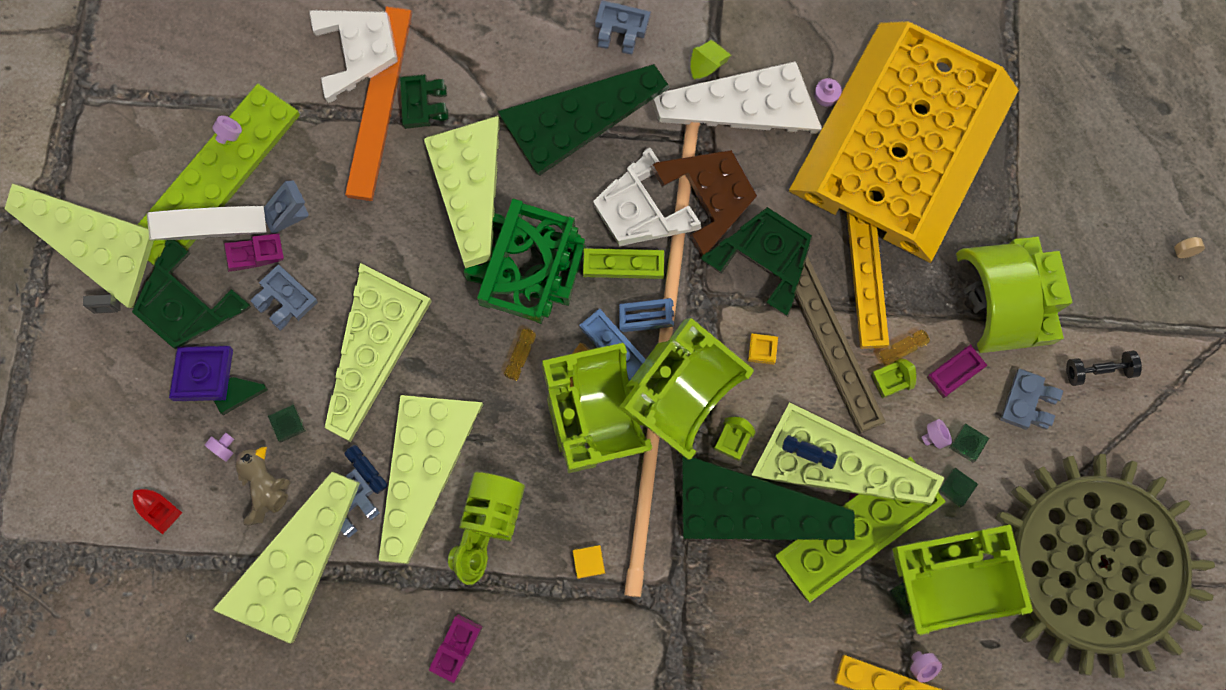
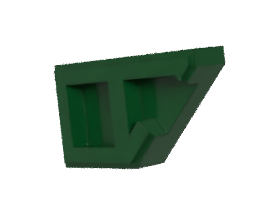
(238, 393)

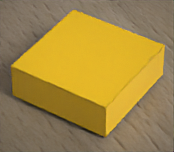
(762, 349)
(588, 562)

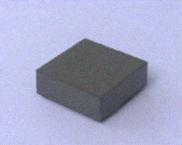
(101, 304)

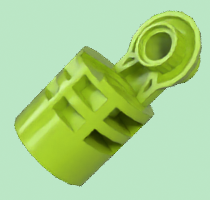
(488, 513)

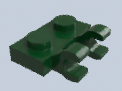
(415, 101)

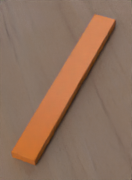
(377, 115)

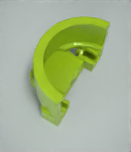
(1021, 293)
(682, 385)
(590, 409)
(953, 585)

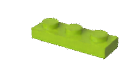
(623, 263)

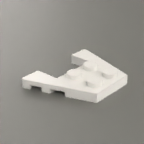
(365, 42)
(632, 212)

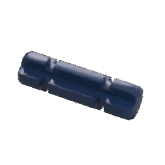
(809, 452)
(366, 469)

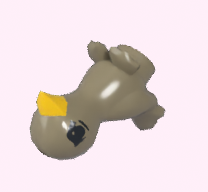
(265, 490)

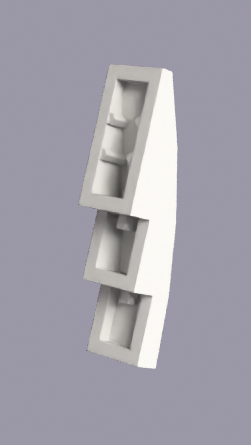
(206, 222)

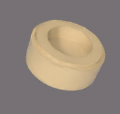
(1189, 247)

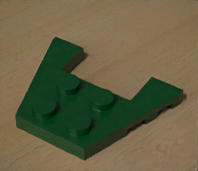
(774, 246)
(173, 309)

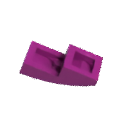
(254, 253)
(455, 648)

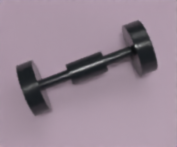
(1129, 362)

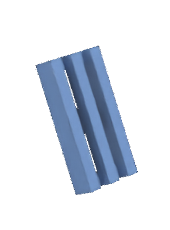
(645, 325)

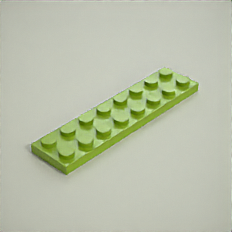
(223, 168)

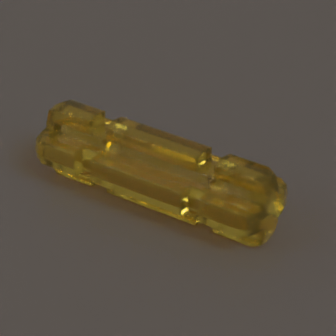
(904, 347)
(520, 354)

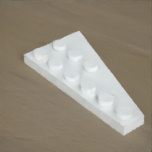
(748, 100)

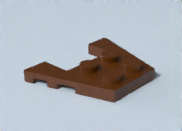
(719, 186)

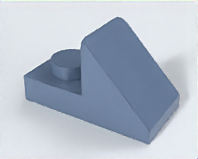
(285, 207)

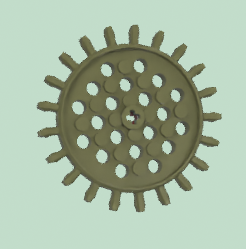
(1161, 535)

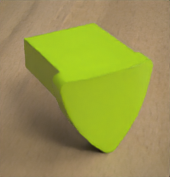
(707, 59)
(895, 377)
(735, 437)

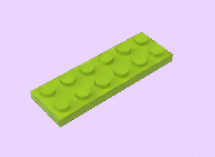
(878, 522)

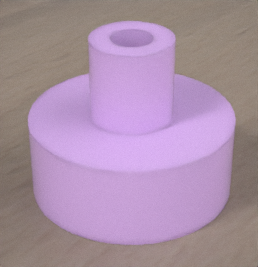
(827, 92)
(226, 129)
(937, 434)
(220, 447)
(925, 666)

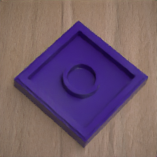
(201, 373)

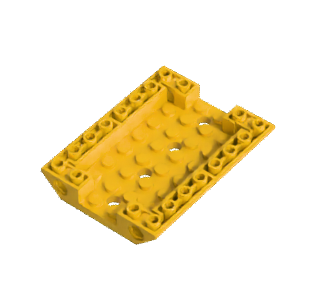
(939, 147)

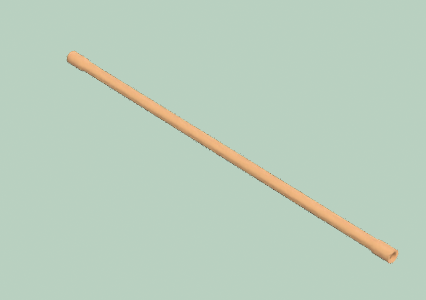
(635, 572)

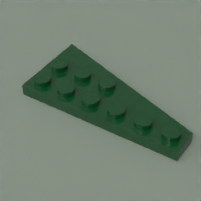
(568, 120)
(739, 506)

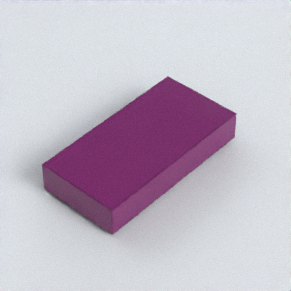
(956, 371)

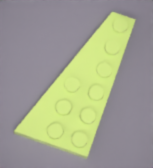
(467, 180)
(96, 243)
(374, 339)
(424, 454)
(859, 464)
(284, 577)

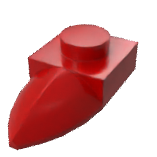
(155, 509)

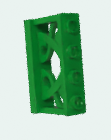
(516, 227)
(563, 296)

